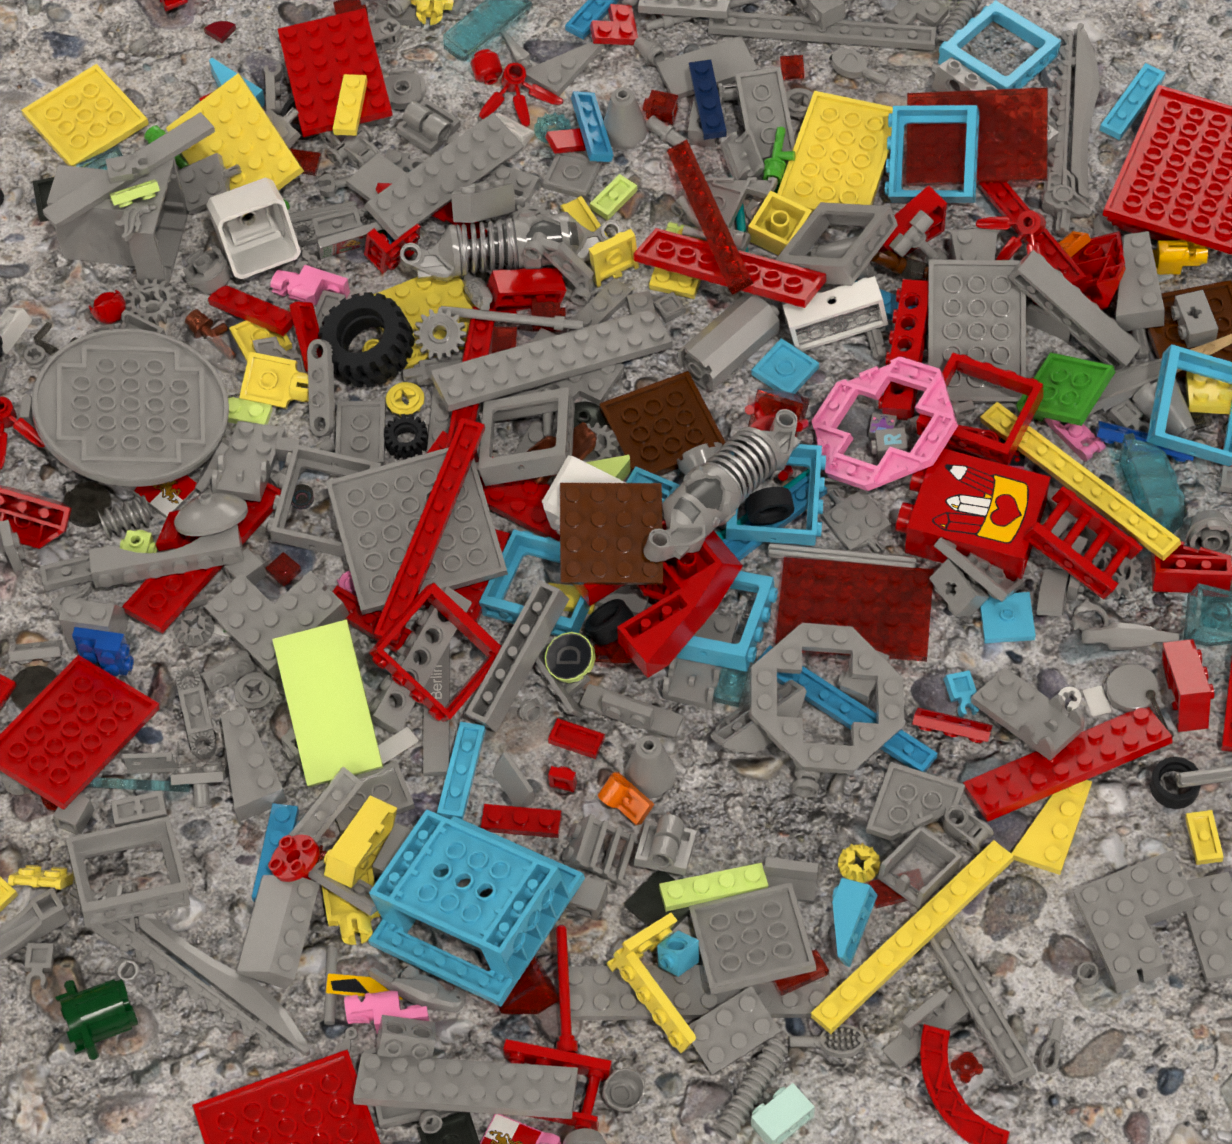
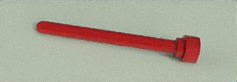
(566, 1040)

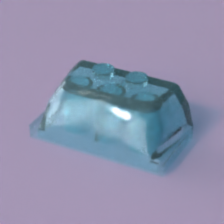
(1152, 482)

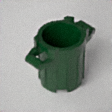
(96, 1014)

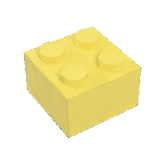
(777, 222)

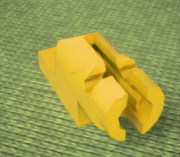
(1173, 254)

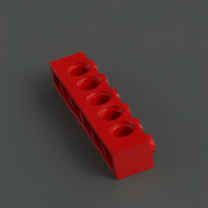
(911, 293)

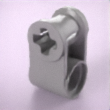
(383, 37)
(969, 832)

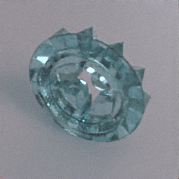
(541, 127)

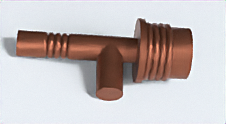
(201, 325)

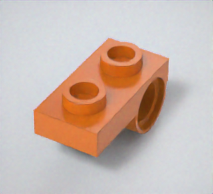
(626, 797)

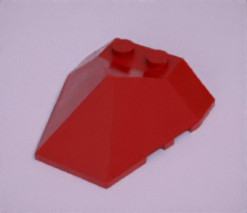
(1104, 267)

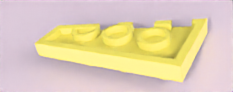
(1052, 832)

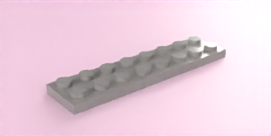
(433, 181)
(466, 1086)

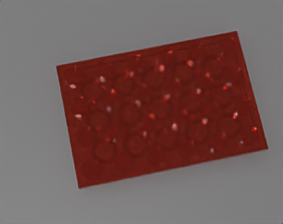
(1009, 138)
(879, 601)

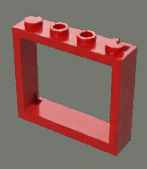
(976, 443)
(464, 624)

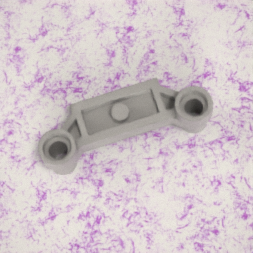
(566, 262)

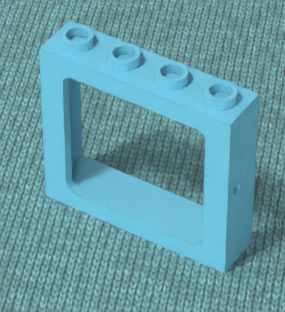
(1047, 46)
(932, 115)
(1197, 363)
(804, 456)
(519, 545)
(741, 654)

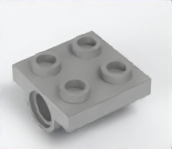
(427, 125)
(666, 845)

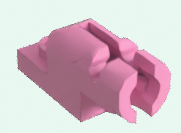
(308, 284)
(380, 1004)

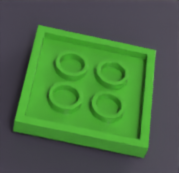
(1070, 387)

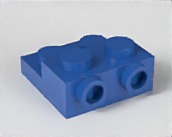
(106, 648)

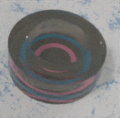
(303, 497)

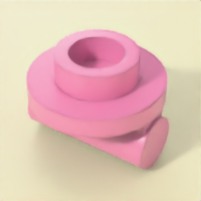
(346, 582)

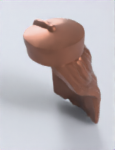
(583, 444)

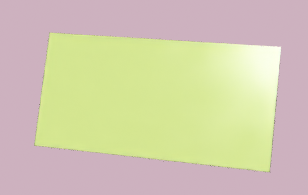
(327, 702)

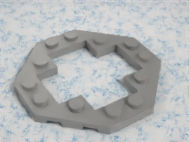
(864, 664)

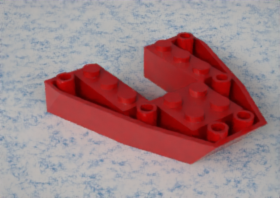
(665, 628)

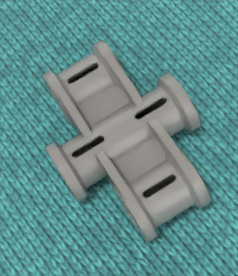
(353, 148)

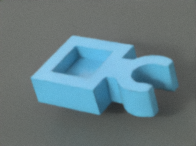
(961, 689)

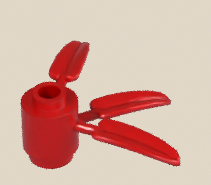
(512, 81)
(1004, 223)
(8, 418)

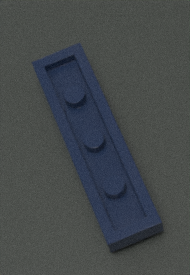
(707, 99)

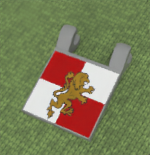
(168, 495)

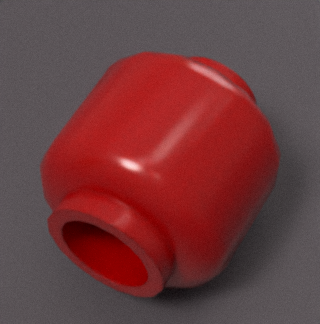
(486, 66)

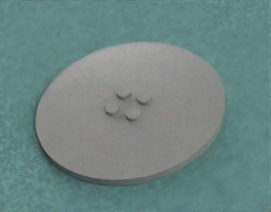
(130, 407)

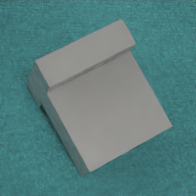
(98, 239)

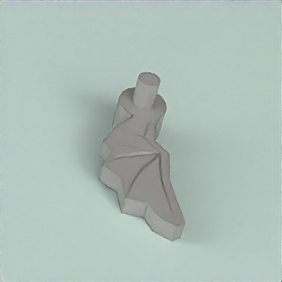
(350, 1034)

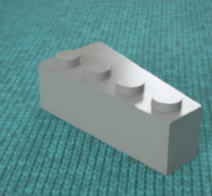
(973, 244)
(1139, 290)
(250, 769)

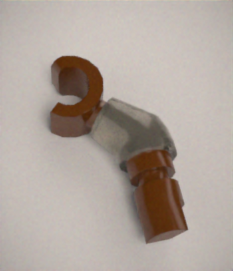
(902, 267)

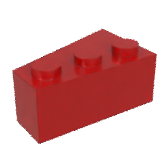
(1188, 568)
(1188, 684)

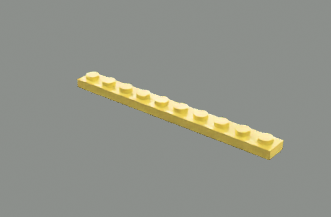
(1084, 484)
(911, 937)

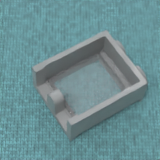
(919, 866)

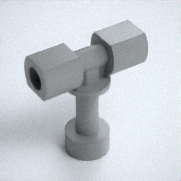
(916, 237)

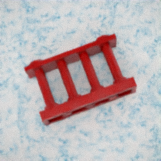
(1066, 557)
(592, 1067)

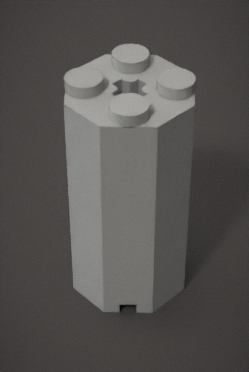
(729, 340)

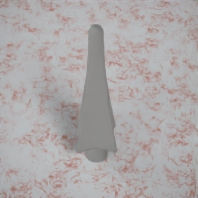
(518, 53)

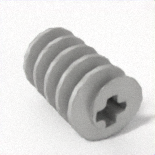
(125, 517)

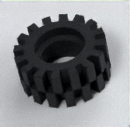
(404, 425)

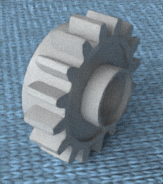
(436, 322)

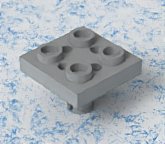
(200, 777)

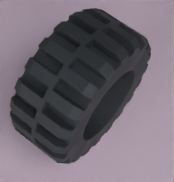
(385, 357)

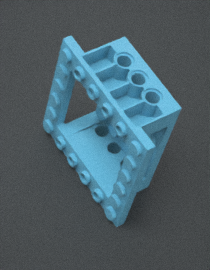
(506, 925)

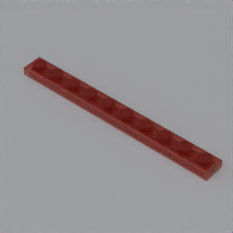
(710, 217)

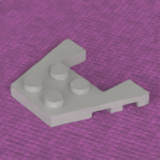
(731, 195)

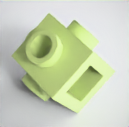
(139, 542)

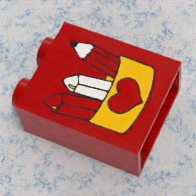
(975, 506)

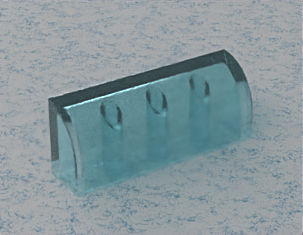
(482, 26)

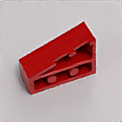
(930, 203)
(515, 288)

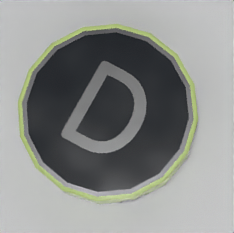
(570, 657)

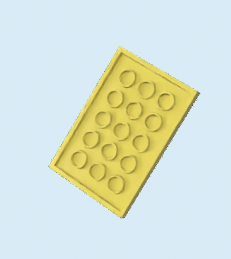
(241, 136)
(838, 152)

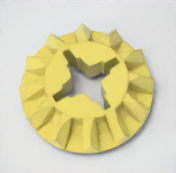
(411, 392)
(854, 872)

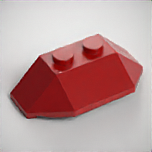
(33, 516)

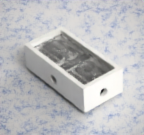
(836, 314)

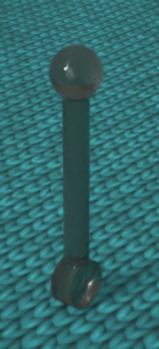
(1150, 694)

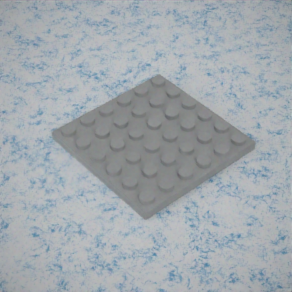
(379, 516)

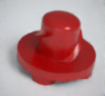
(294, 858)

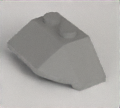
(742, 734)

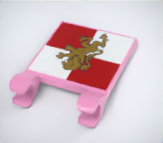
(508, 1131)

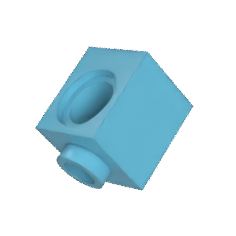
(678, 953)

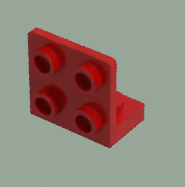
(386, 255)

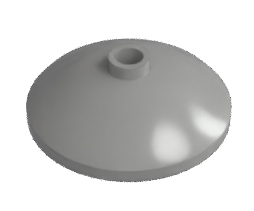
(210, 514)

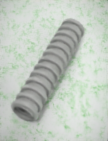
(958, 19)
(751, 1089)

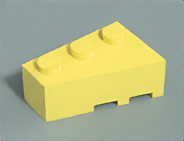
(360, 842)

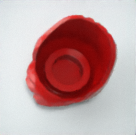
(108, 307)

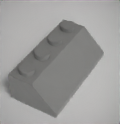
(277, 930)

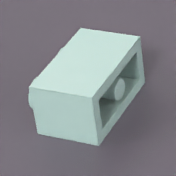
(782, 1115)

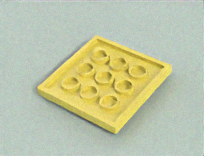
(85, 116)
(421, 295)

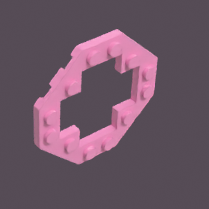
(895, 462)

